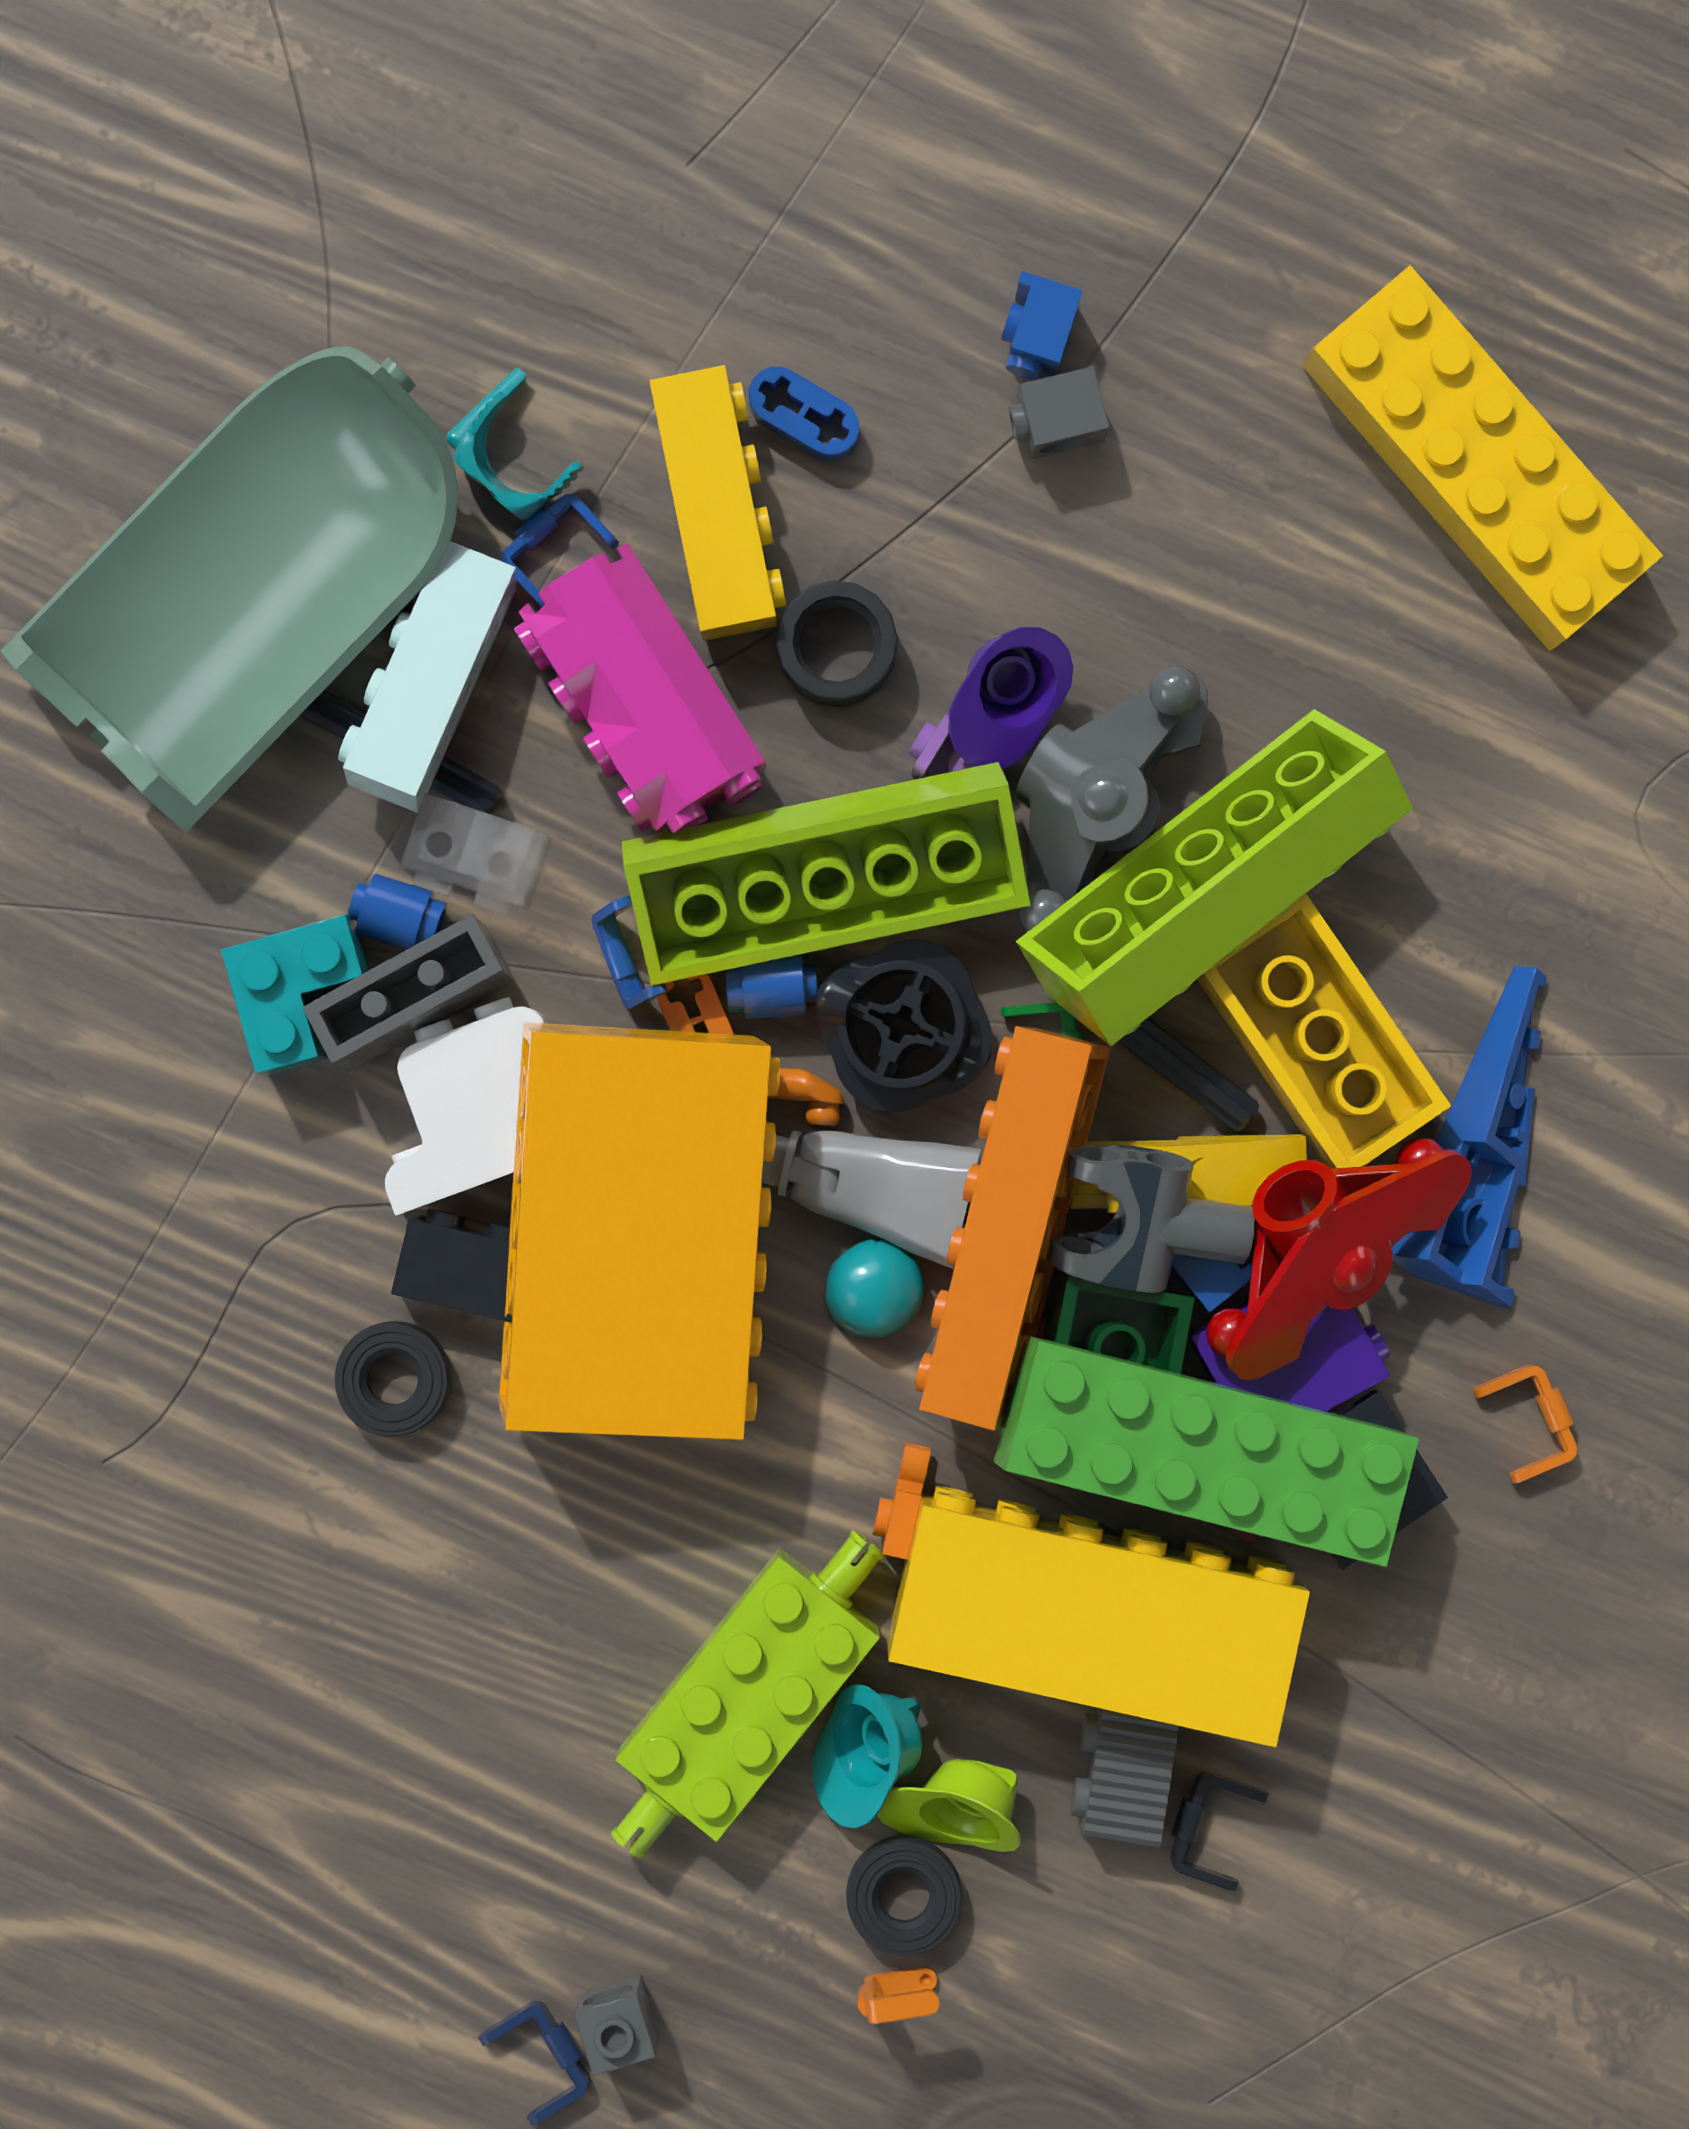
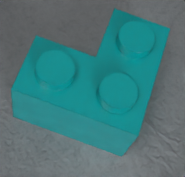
(282, 975)

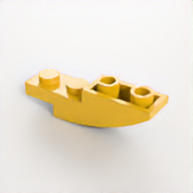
(1223, 1168)

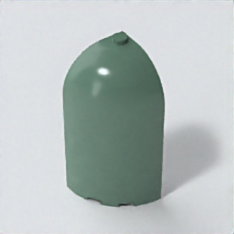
(248, 578)

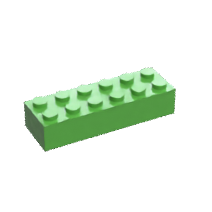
(1205, 1451)

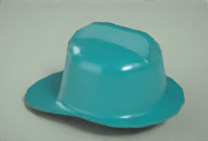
(864, 1752)

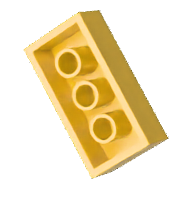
(1322, 1039)

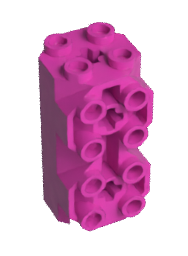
(642, 693)

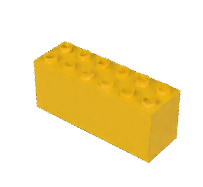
(1098, 1616)

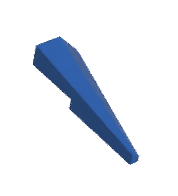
(1493, 1132)

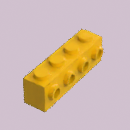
(715, 504)

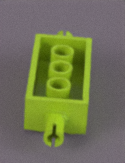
(747, 1694)

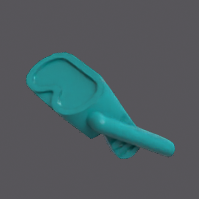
(470, 453)

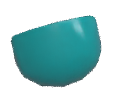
(874, 1289)

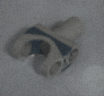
(1151, 1220)

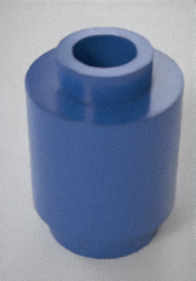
(396, 912)
(772, 988)

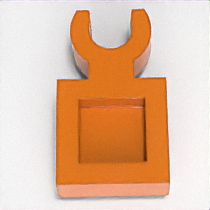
(897, 1517)

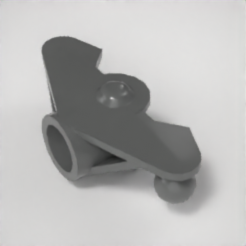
(1093, 785)

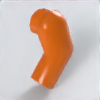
(821, 1096)

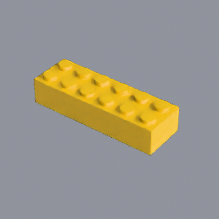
(1480, 458)

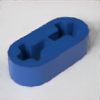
(812, 401)

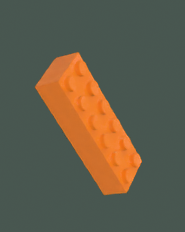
(1015, 1212)

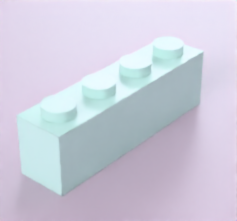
(428, 677)

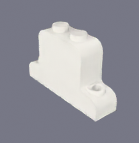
(463, 1103)

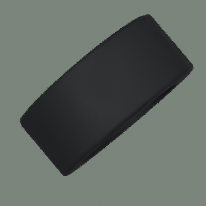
(840, 595)

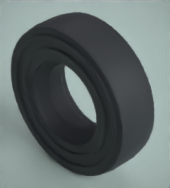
(353, 1378)
(909, 1935)

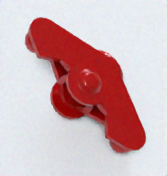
(1330, 1244)

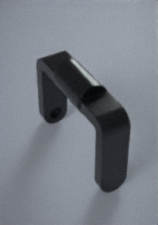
(1190, 1819)

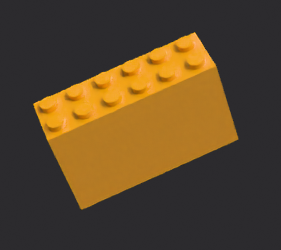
(636, 1231)

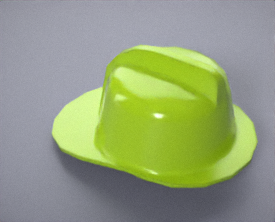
(958, 1805)

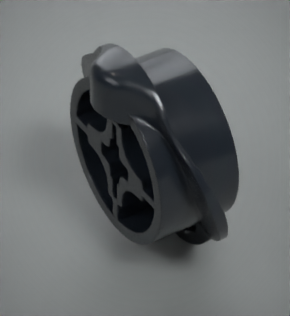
(842, 1000)

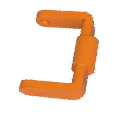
(1553, 1410)
(898, 1995)

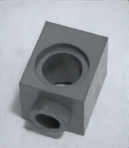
(1059, 413)
(617, 2025)

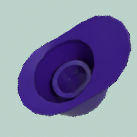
(1009, 696)

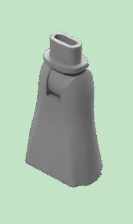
(878, 1185)

